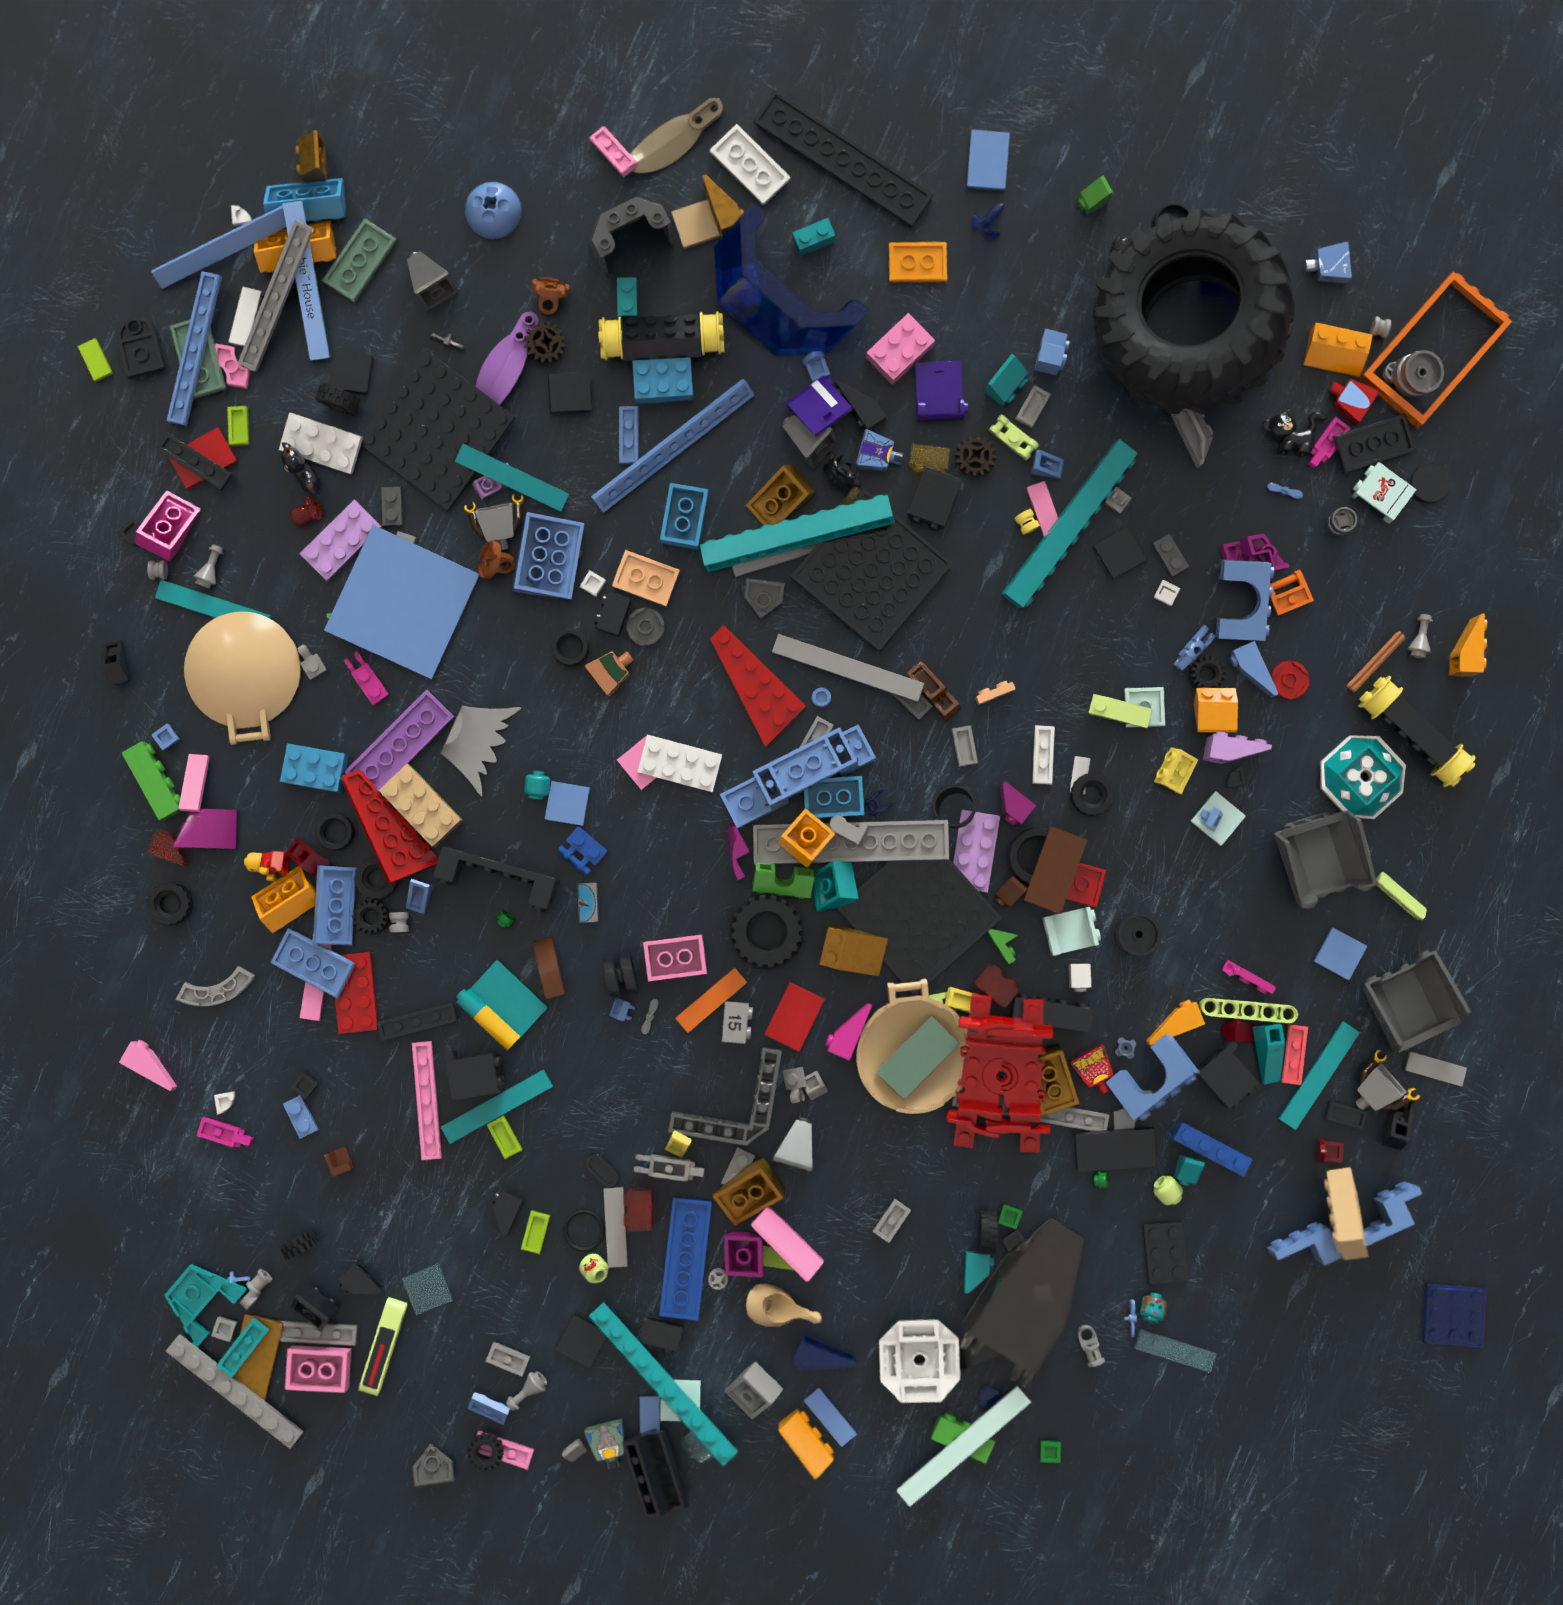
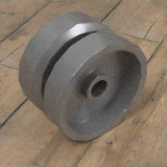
(1418, 373)

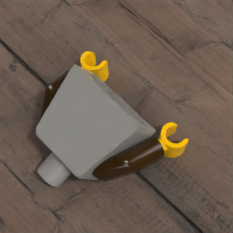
(497, 521)
(1380, 1088)

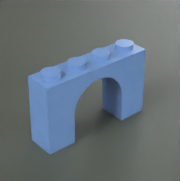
(1255, 624)
(1178, 1073)

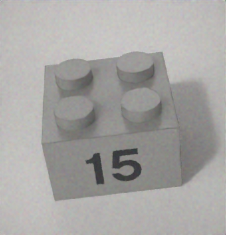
(736, 1022)

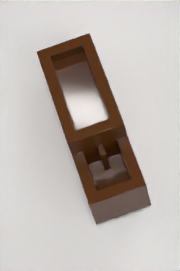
(935, 691)
(549, 968)

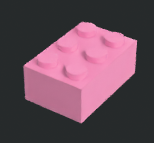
(900, 349)
(675, 957)
(318, 1368)

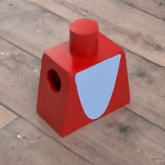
(1353, 399)

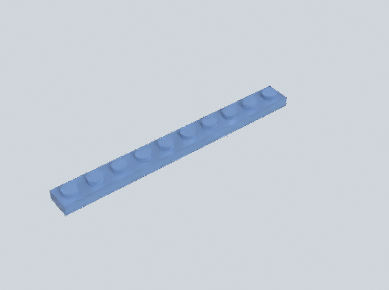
(672, 445)

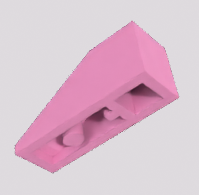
(146, 1063)

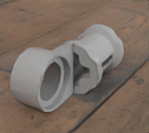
(255, 1287)
(1090, 1345)

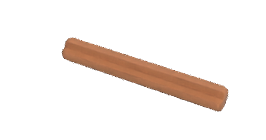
(1376, 661)

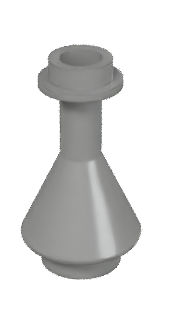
(206, 575)
(1420, 647)
(534, 1384)

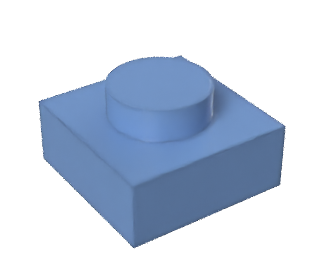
(165, 737)

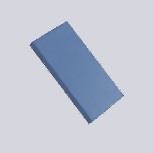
(334, 905)
(313, 963)

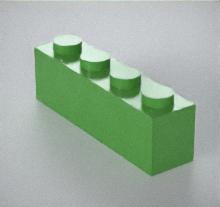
(153, 780)

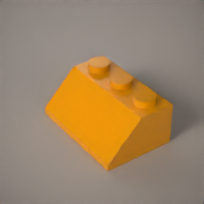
(1337, 349)
(285, 899)
(806, 1442)

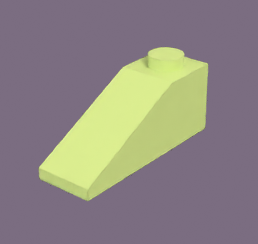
(1120, 711)

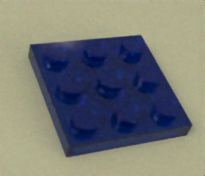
(1454, 1315)

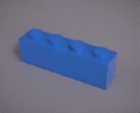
(1211, 1148)

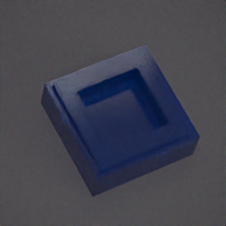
(989, 1397)

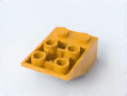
(1468, 654)

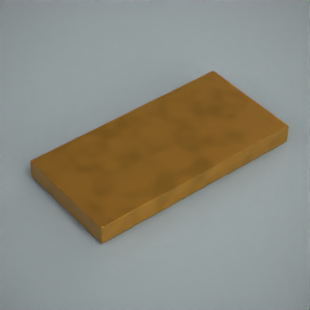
(259, 1366)

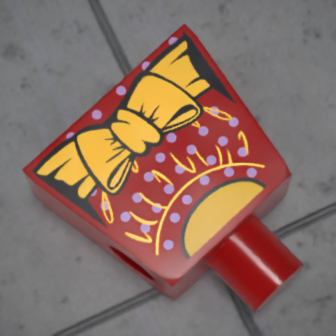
(1093, 1068)

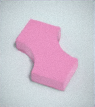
(236, 374)

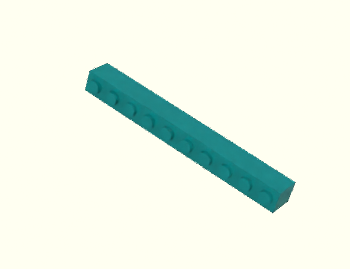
(1069, 524)
(797, 533)
(662, 1384)

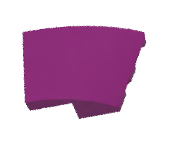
(1253, 549)
(208, 830)
(736, 848)

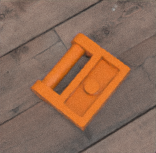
(1292, 598)

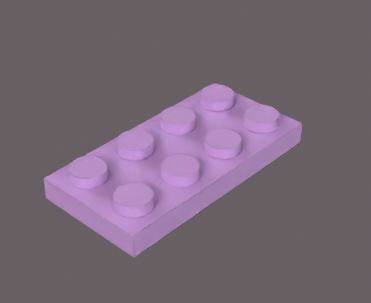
(339, 541)
(976, 848)

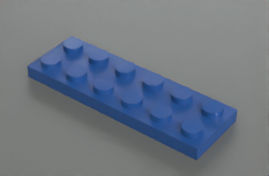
(685, 1258)

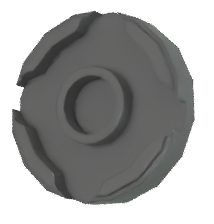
(645, 626)

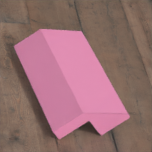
(788, 1243)

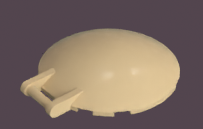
(242, 672)
(889, 1030)

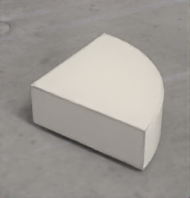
(239, 216)
(224, 1101)

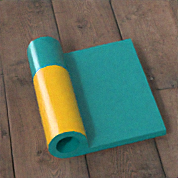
(501, 1005)

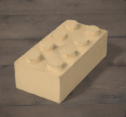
(421, 805)
(1345, 1214)

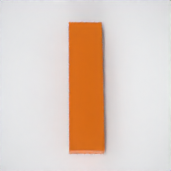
(711, 1000)

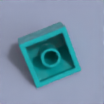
(1006, 381)
(834, 886)

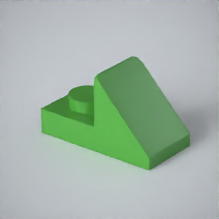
(999, 939)

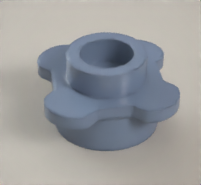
(1130, 1048)

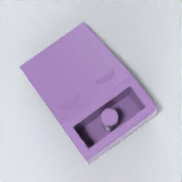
(1223, 749)

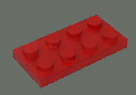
(357, 1003)

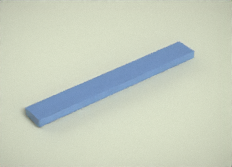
(220, 247)
(194, 348)

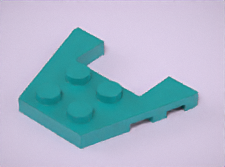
(193, 1293)

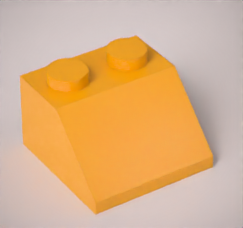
(1216, 709)
(806, 838)

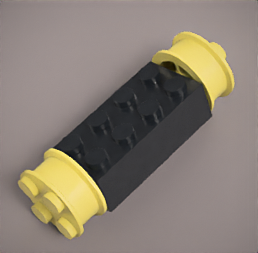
(661, 336)
(1410, 724)

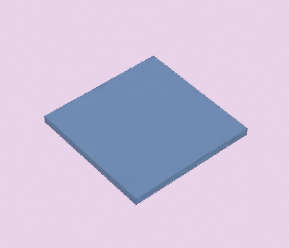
(401, 602)

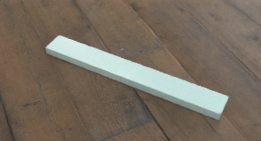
(963, 1446)

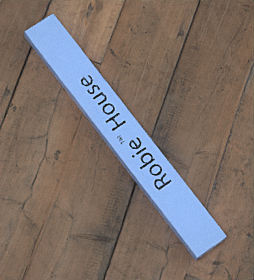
(308, 290)

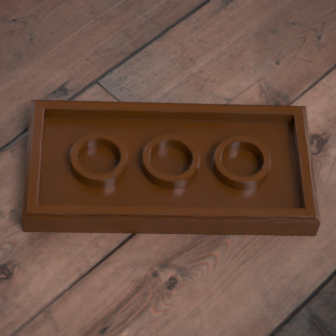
(1055, 870)

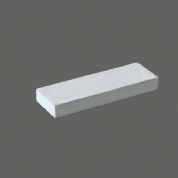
(245, 316)
(1043, 755)

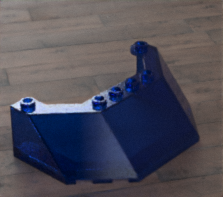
(766, 304)

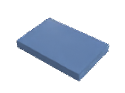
(988, 160)

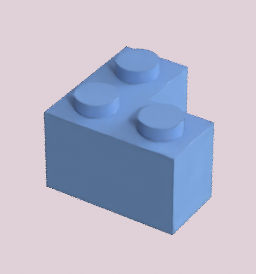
(1051, 352)

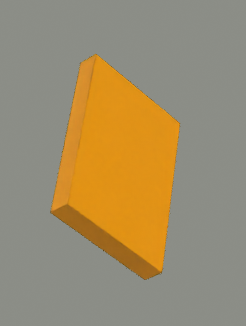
(918, 262)

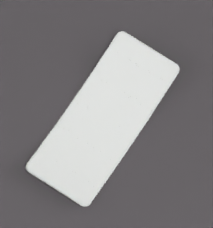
(1080, 767)

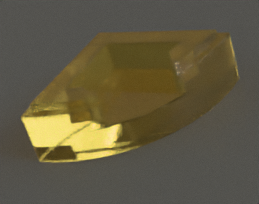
(853, 494)

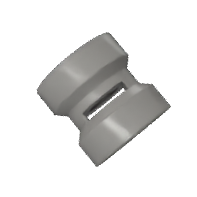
(398, 922)

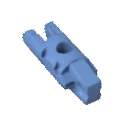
(1194, 648)

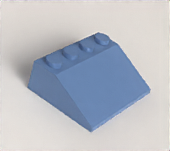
(548, 556)

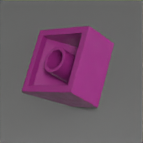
(1014, 805)
(743, 1254)

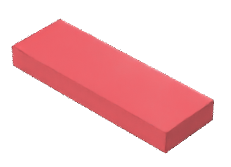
(1294, 1054)

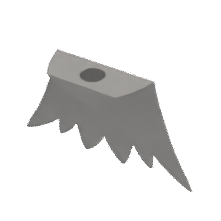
(471, 737)

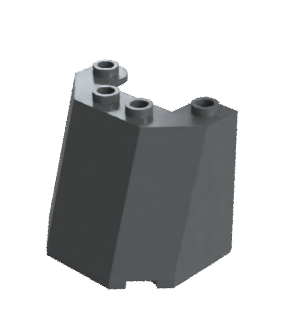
(621, 216)
(1325, 856)
(1416, 1002)

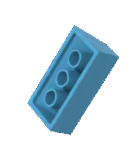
(320, 198)

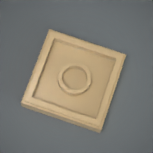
(695, 224)

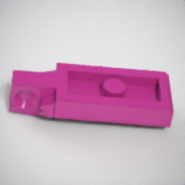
(1325, 445)
(1247, 977)
(223, 1133)

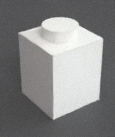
(1079, 977)

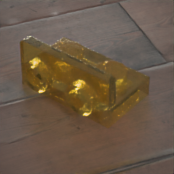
(929, 456)

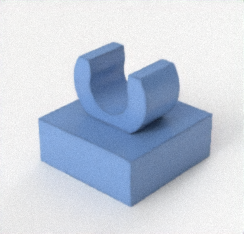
(1212, 819)
(620, 1009)

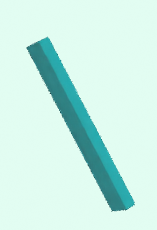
(511, 477)
(198, 601)
(1319, 1075)
(496, 1106)

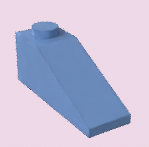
(1251, 664)

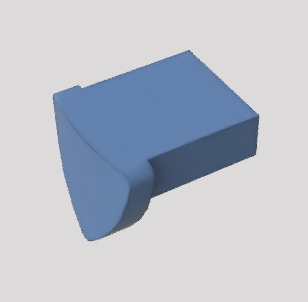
(816, 365)

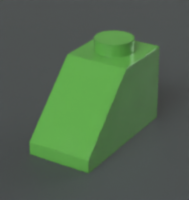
(1095, 195)

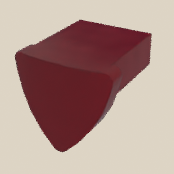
(1238, 1031)
(1329, 1151)

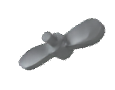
(447, 341)
(649, 1016)

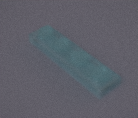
(1175, 1350)

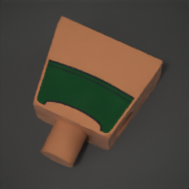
(610, 671)

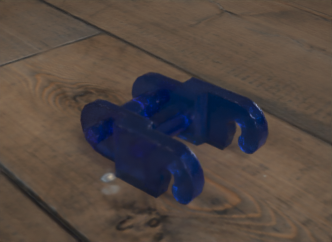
(880, 809)

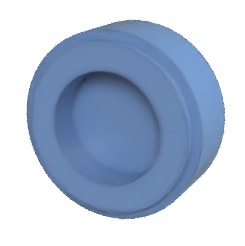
(821, 697)

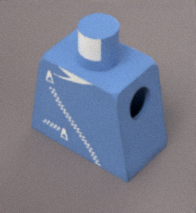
(1331, 263)

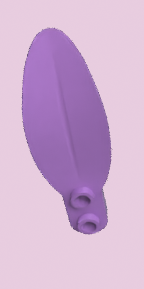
(506, 362)

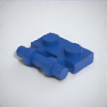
(586, 846)

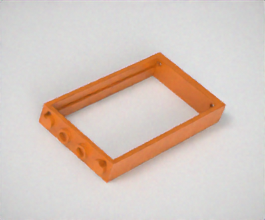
(1393, 398)

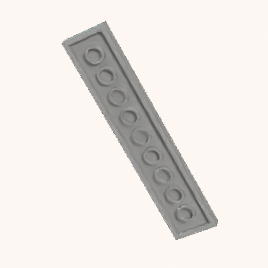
(881, 843)

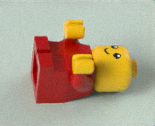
(268, 862)

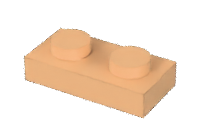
(987, 695)

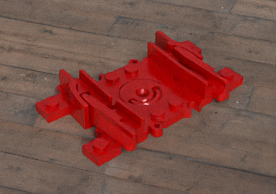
(1008, 1047)

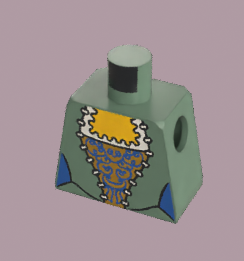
(607, 1441)

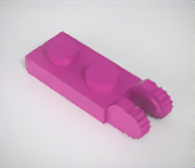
(367, 680)

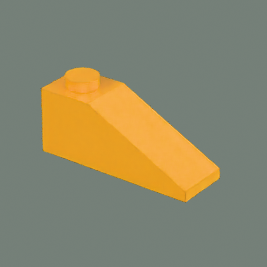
(1179, 1021)

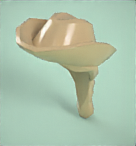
(775, 1307)

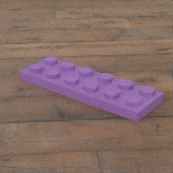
(402, 740)

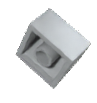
(754, 1390)

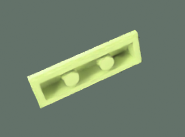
(1400, 896)

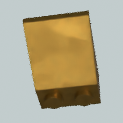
(722, 206)
(781, 496)
(853, 950)
(1056, 1081)
(750, 1192)

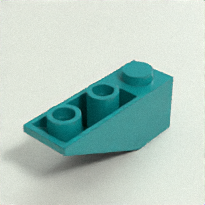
(1270, 1051)

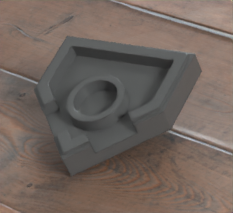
(763, 594)
(433, 1468)

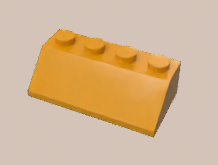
(269, 249)

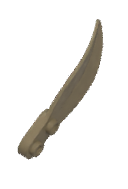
(674, 138)

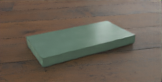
(359, 260)
(210, 375)
(917, 1057)

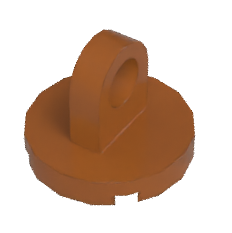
(551, 290)
(492, 559)

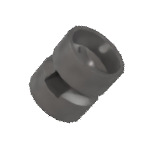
(1341, 521)

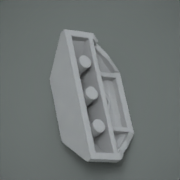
(1194, 433)

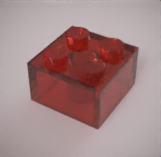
(995, 985)
(639, 1209)

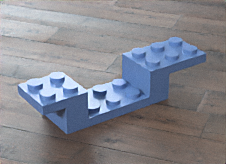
(795, 772)
(1321, 1241)

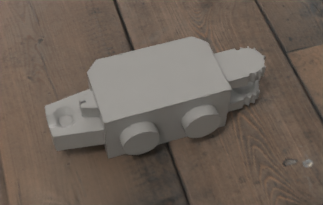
(669, 1167)

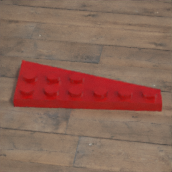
(761, 692)
(390, 835)

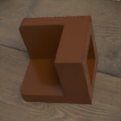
(339, 1161)

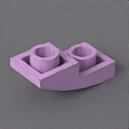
(486, 486)

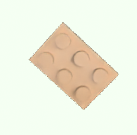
(645, 578)

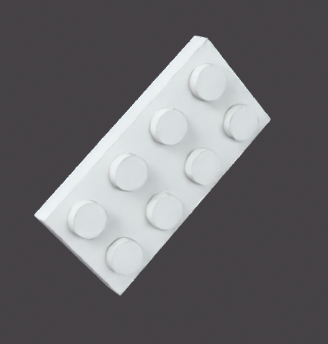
(750, 164)
(322, 443)
(679, 763)

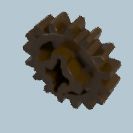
(543, 334)
(981, 461)

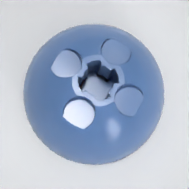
(498, 218)

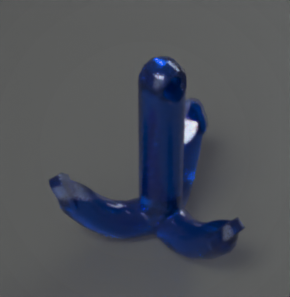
(990, 217)

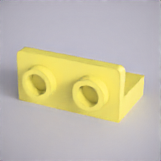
(1176, 770)

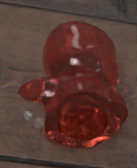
(305, 513)

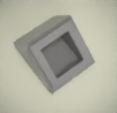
(815, 1085)
(574, 1450)

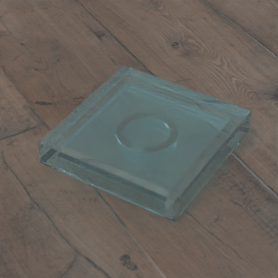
(427, 1289)

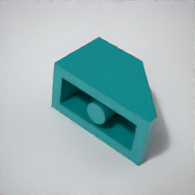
(1188, 1170)
(976, 1269)

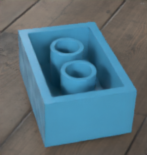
(663, 380)
(684, 516)
(314, 768)
(835, 797)

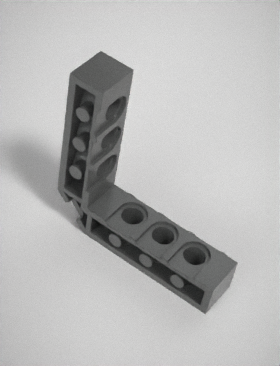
(733, 1131)

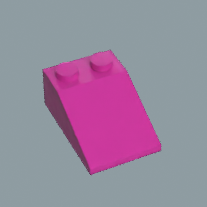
(167, 526)
(846, 1036)

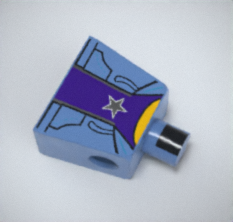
(876, 452)

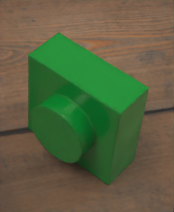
(1009, 1216)
(1050, 1451)

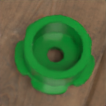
(505, 919)
(1101, 1180)

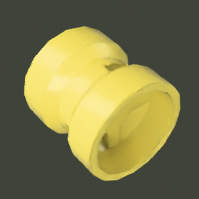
(1024, 518)

